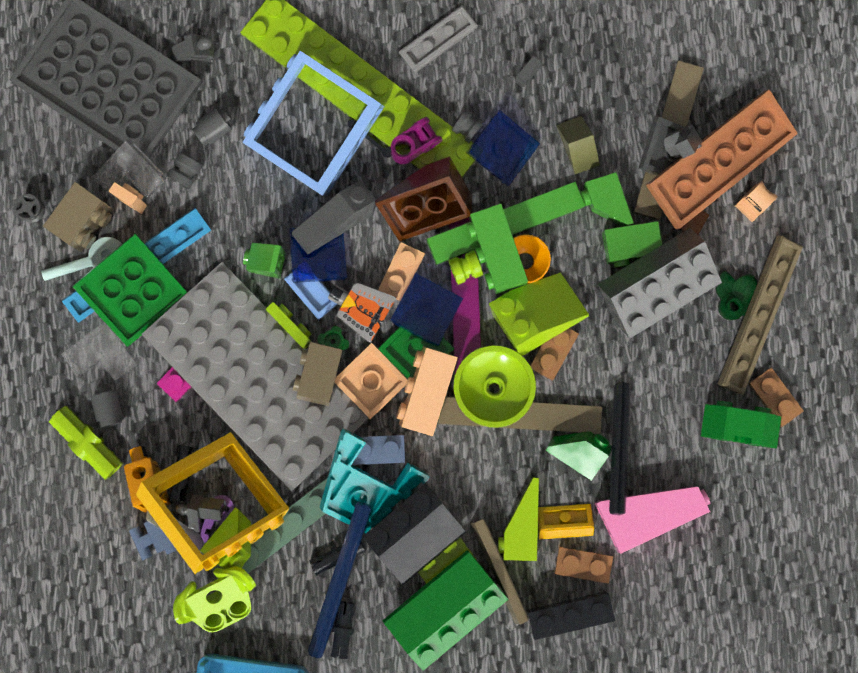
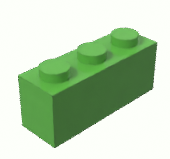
(497, 249)

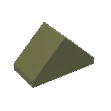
(579, 144)

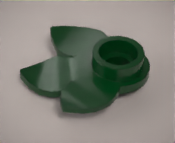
(737, 292)

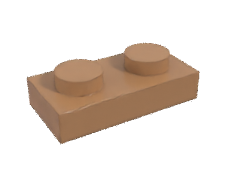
(553, 353)
(776, 396)
(583, 565)

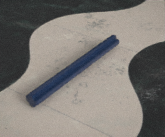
(339, 579)

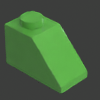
(607, 199)
(265, 259)

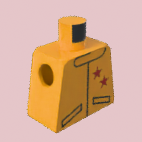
(139, 464)

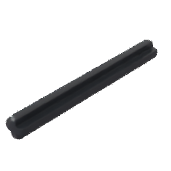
(619, 455)

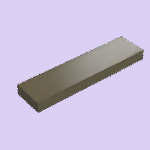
(499, 571)

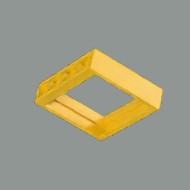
(248, 472)

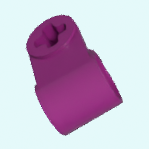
(418, 138)

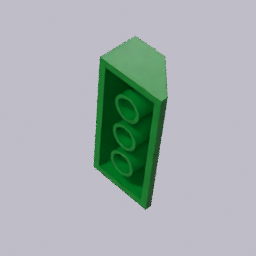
(445, 610)

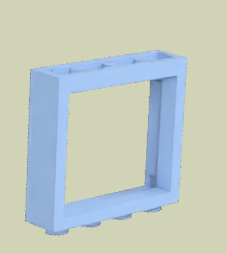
(350, 144)

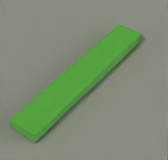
(519, 218)

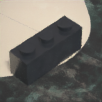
(570, 615)

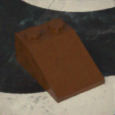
(426, 200)

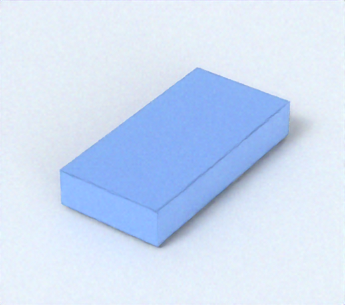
(313, 295)

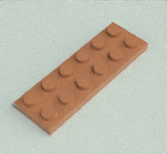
(722, 160)

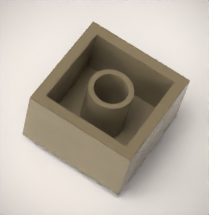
(78, 218)

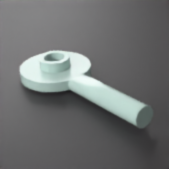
(97, 252)

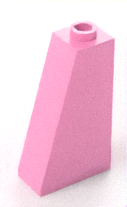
(652, 515)

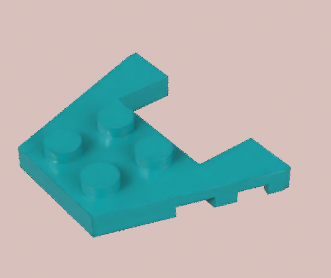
(351, 485)

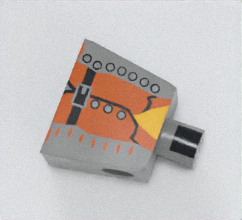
(362, 308)

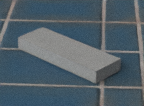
(438, 39)

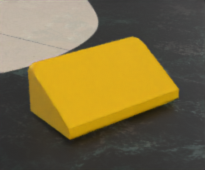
(565, 521)

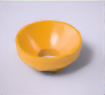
(540, 253)

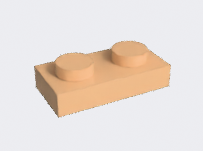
(129, 196)
(401, 271)

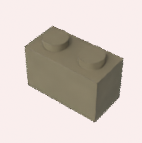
(318, 373)

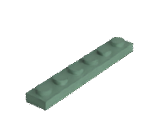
(297, 519)

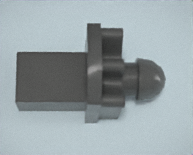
(194, 48)
(682, 142)
(200, 509)

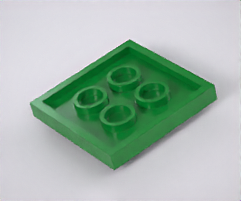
(130, 289)

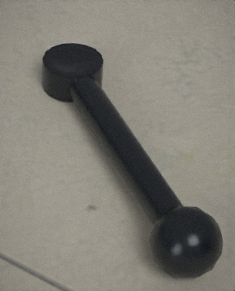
(386, 151)

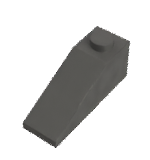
(336, 217)

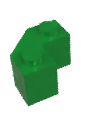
(741, 425)

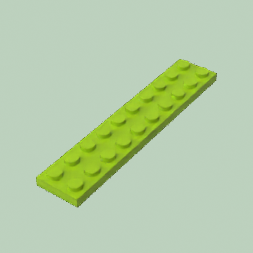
(285, 31)

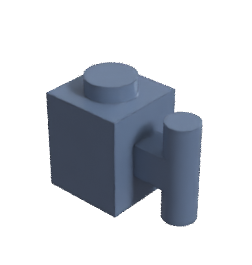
(155, 536)

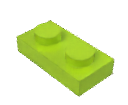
(282, 316)

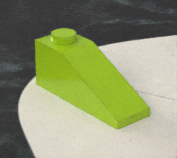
(521, 531)

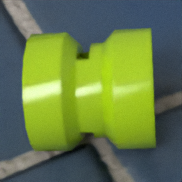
(465, 267)

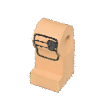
(756, 201)

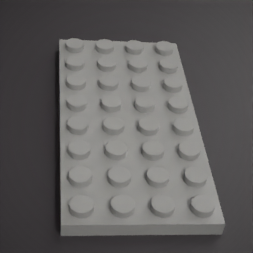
(247, 372)

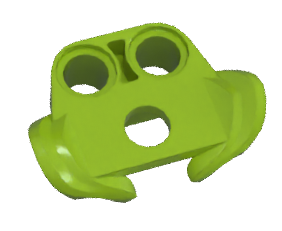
(219, 608)

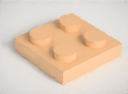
(371, 381)

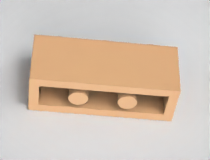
(426, 390)

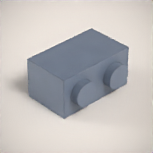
(382, 450)

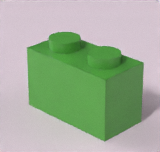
(630, 243)

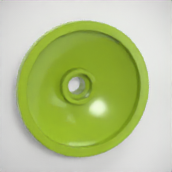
(499, 367)

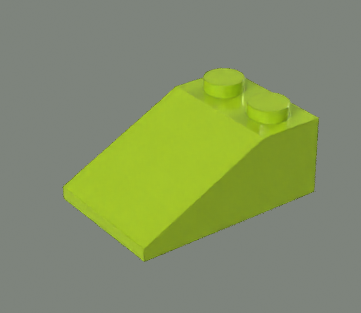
(537, 312)

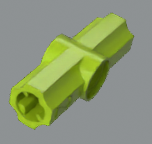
(85, 442)

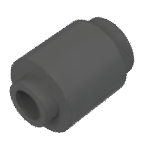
(213, 126)
(107, 407)

